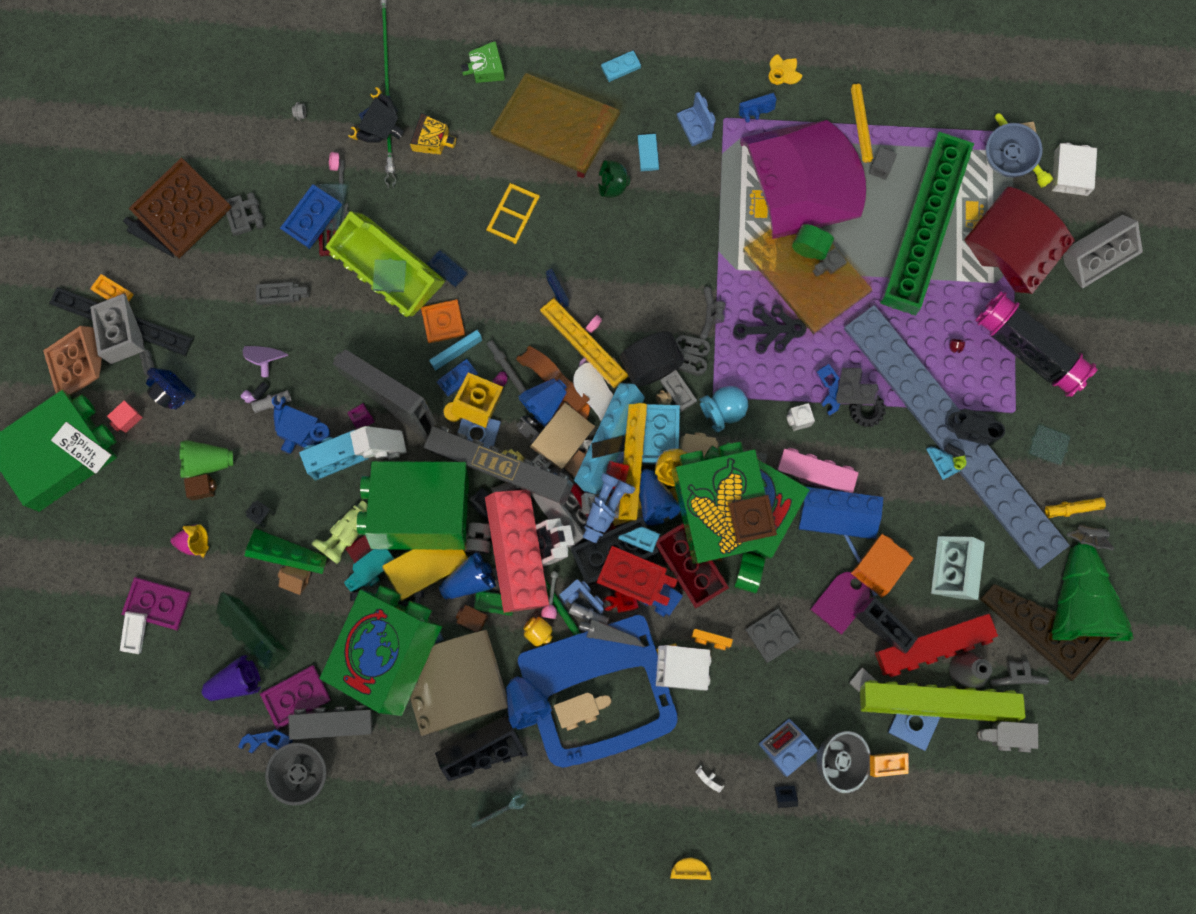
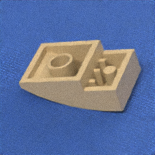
(562, 436)

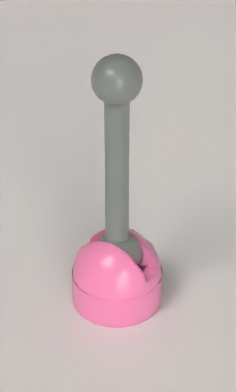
(550, 611)

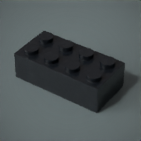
(592, 556)

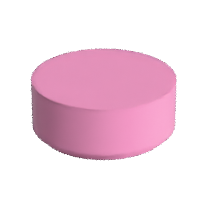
(334, 161)
(594, 324)

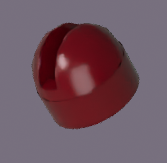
(957, 345)

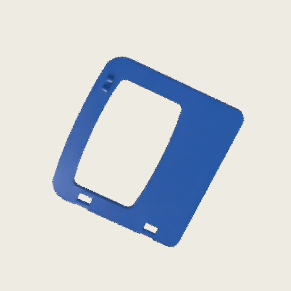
(584, 658)

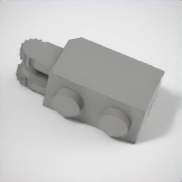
(1011, 734)

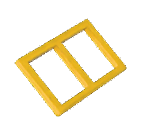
(524, 218)

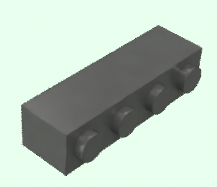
(330, 723)

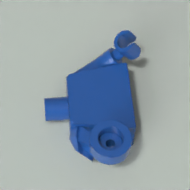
(297, 427)

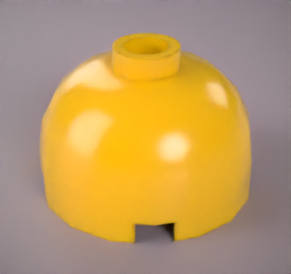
(665, 463)

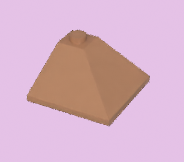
(74, 360)

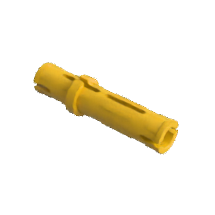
(1066, 509)

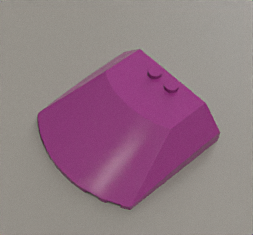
(807, 176)

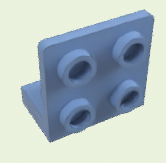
(697, 121)
(572, 593)

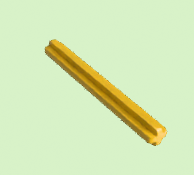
(861, 121)

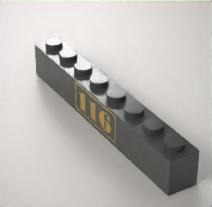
(501, 466)

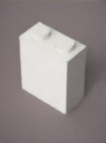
(1074, 169)
(683, 668)

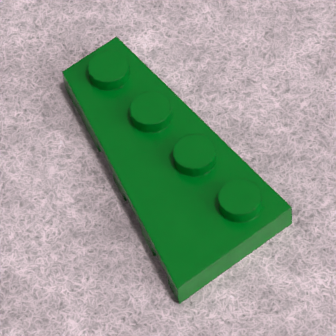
(279, 551)

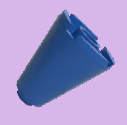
(656, 499)

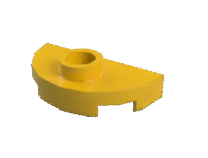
(690, 869)

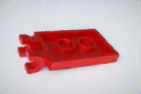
(635, 577)

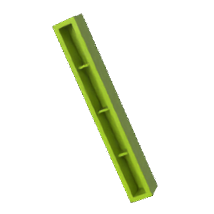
(942, 702)

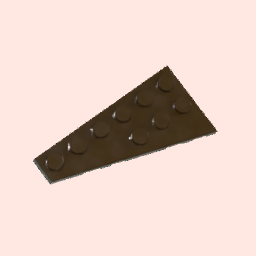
(1035, 626)

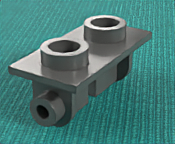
(528, 427)

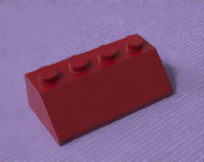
(698, 580)

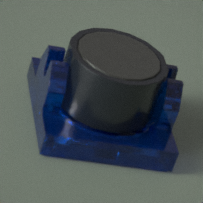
(167, 388)

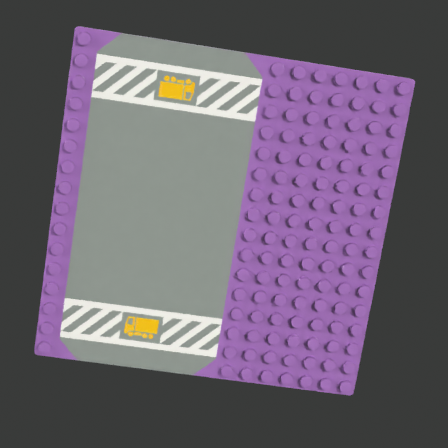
(957, 292)

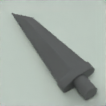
(605, 632)

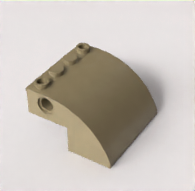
(458, 684)

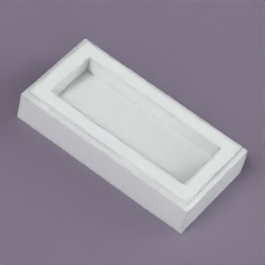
(133, 632)

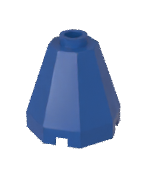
(544, 400)
(525, 703)

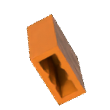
(882, 565)

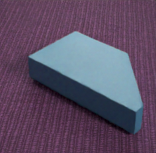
(942, 461)
(641, 538)

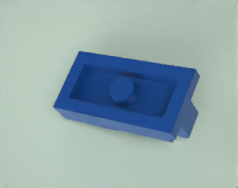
(757, 106)
(453, 380)

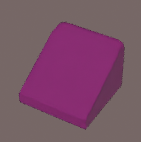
(360, 416)

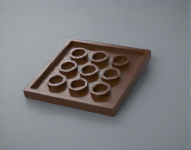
(180, 208)

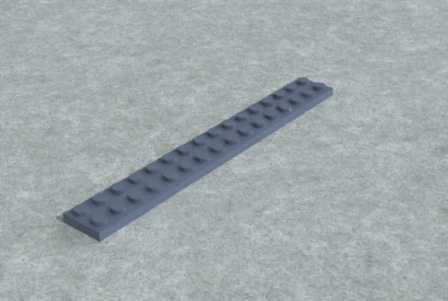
(931, 408)

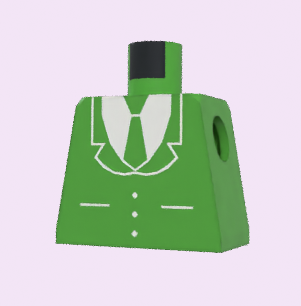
(484, 64)

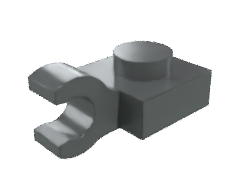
(831, 263)

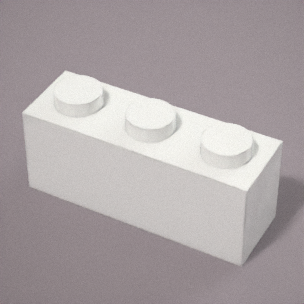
(378, 443)

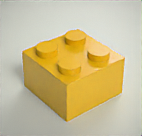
(476, 400)

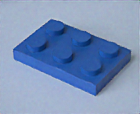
(311, 216)

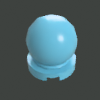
(727, 405)

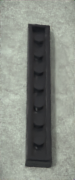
(150, 332)

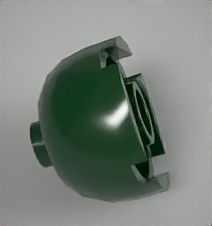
(614, 177)

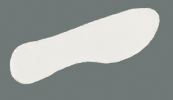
(591, 383)

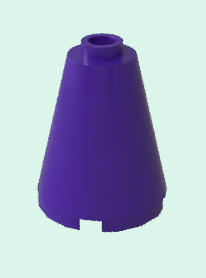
(234, 680)

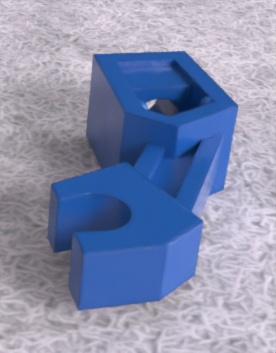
(832, 389)
(256, 740)

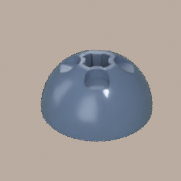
(1020, 145)

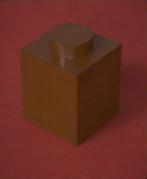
(199, 487)
(471, 618)

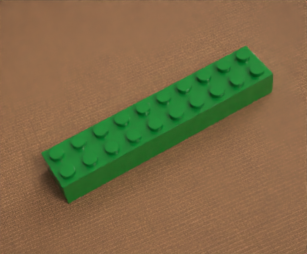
(927, 224)

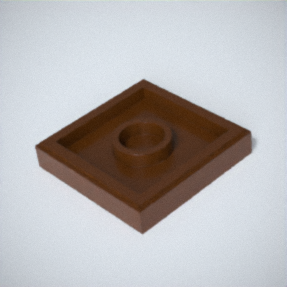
(752, 519)

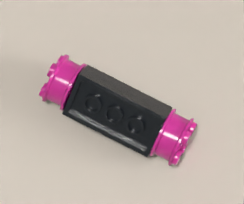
(1035, 345)

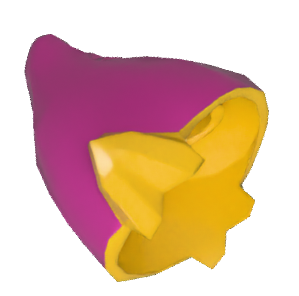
(191, 540)

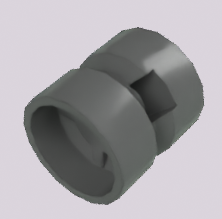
(477, 544)

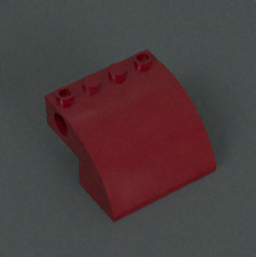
(1020, 239)

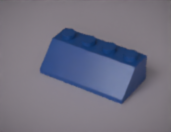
(841, 513)

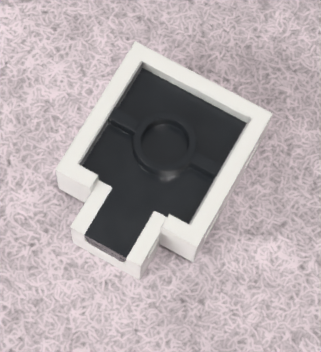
(553, 540)

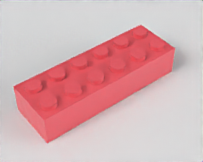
(516, 550)

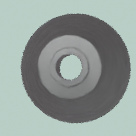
(970, 670)

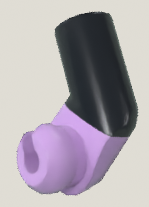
(256, 394)

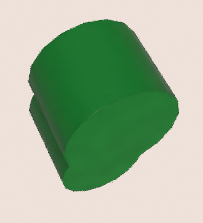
(812, 242)
(749, 572)

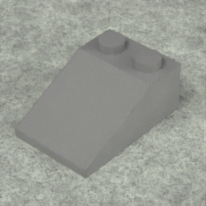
(116, 329)

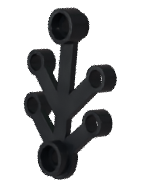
(772, 329)

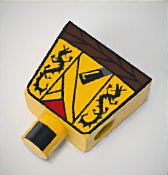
(431, 136)

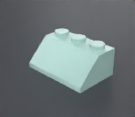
(958, 567)

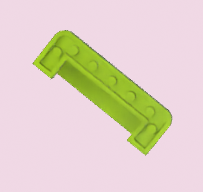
(362, 242)

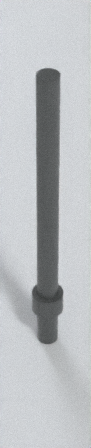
(500, 357)

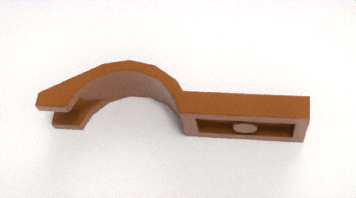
(548, 370)

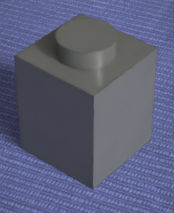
(883, 163)

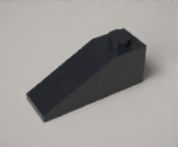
(885, 624)

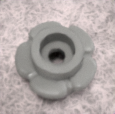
(299, 111)

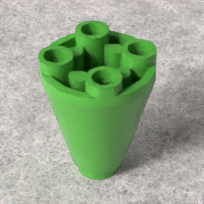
(202, 458)

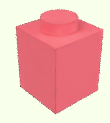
(124, 417)

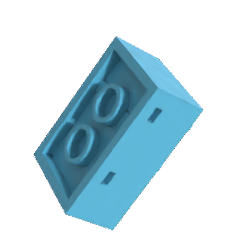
(660, 431)
(330, 456)

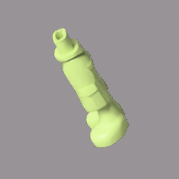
(343, 531)

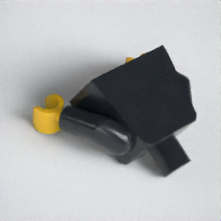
(378, 121)

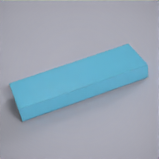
(455, 350)

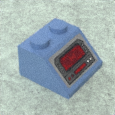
(788, 747)

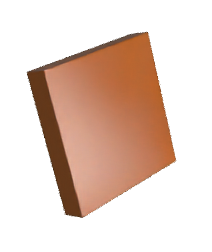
(442, 321)

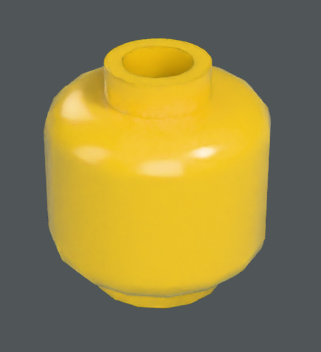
(538, 631)

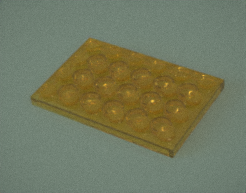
(555, 123)
(811, 298)

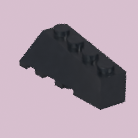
(480, 750)

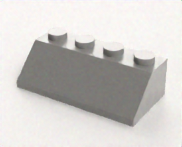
(1103, 250)
(570, 513)

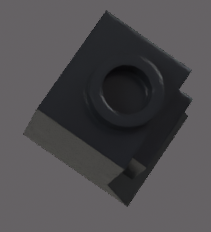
(258, 512)

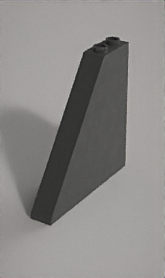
(387, 392)

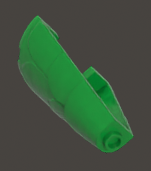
(1088, 600)

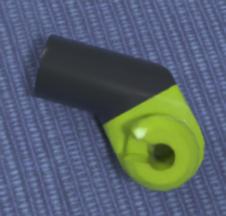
(958, 456)

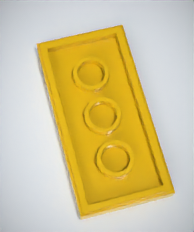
(421, 569)

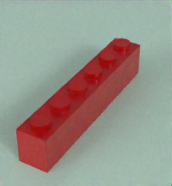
(936, 644)

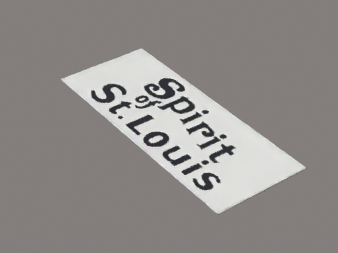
(81, 447)

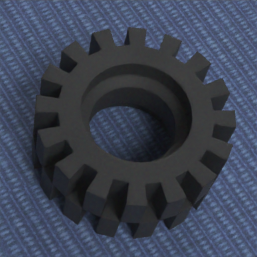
(871, 420)

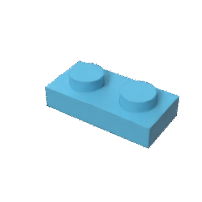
(621, 66)

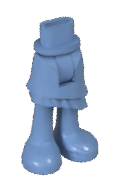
(602, 514)

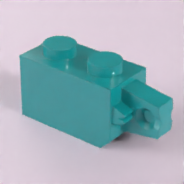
(368, 569)

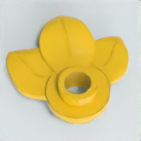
(785, 70)

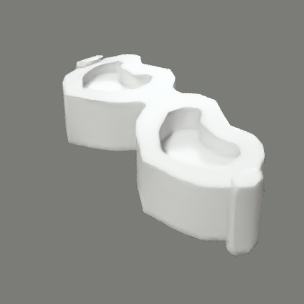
(708, 781)

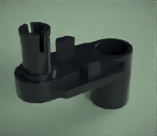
(974, 426)

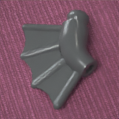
(1092, 536)

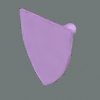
(262, 356)

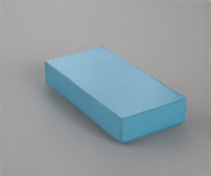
(648, 152)

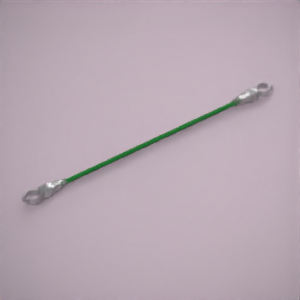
(389, 167)

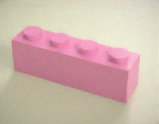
(817, 472)

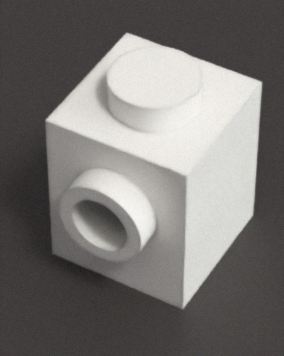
(800, 417)

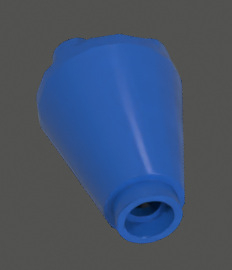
(469, 578)

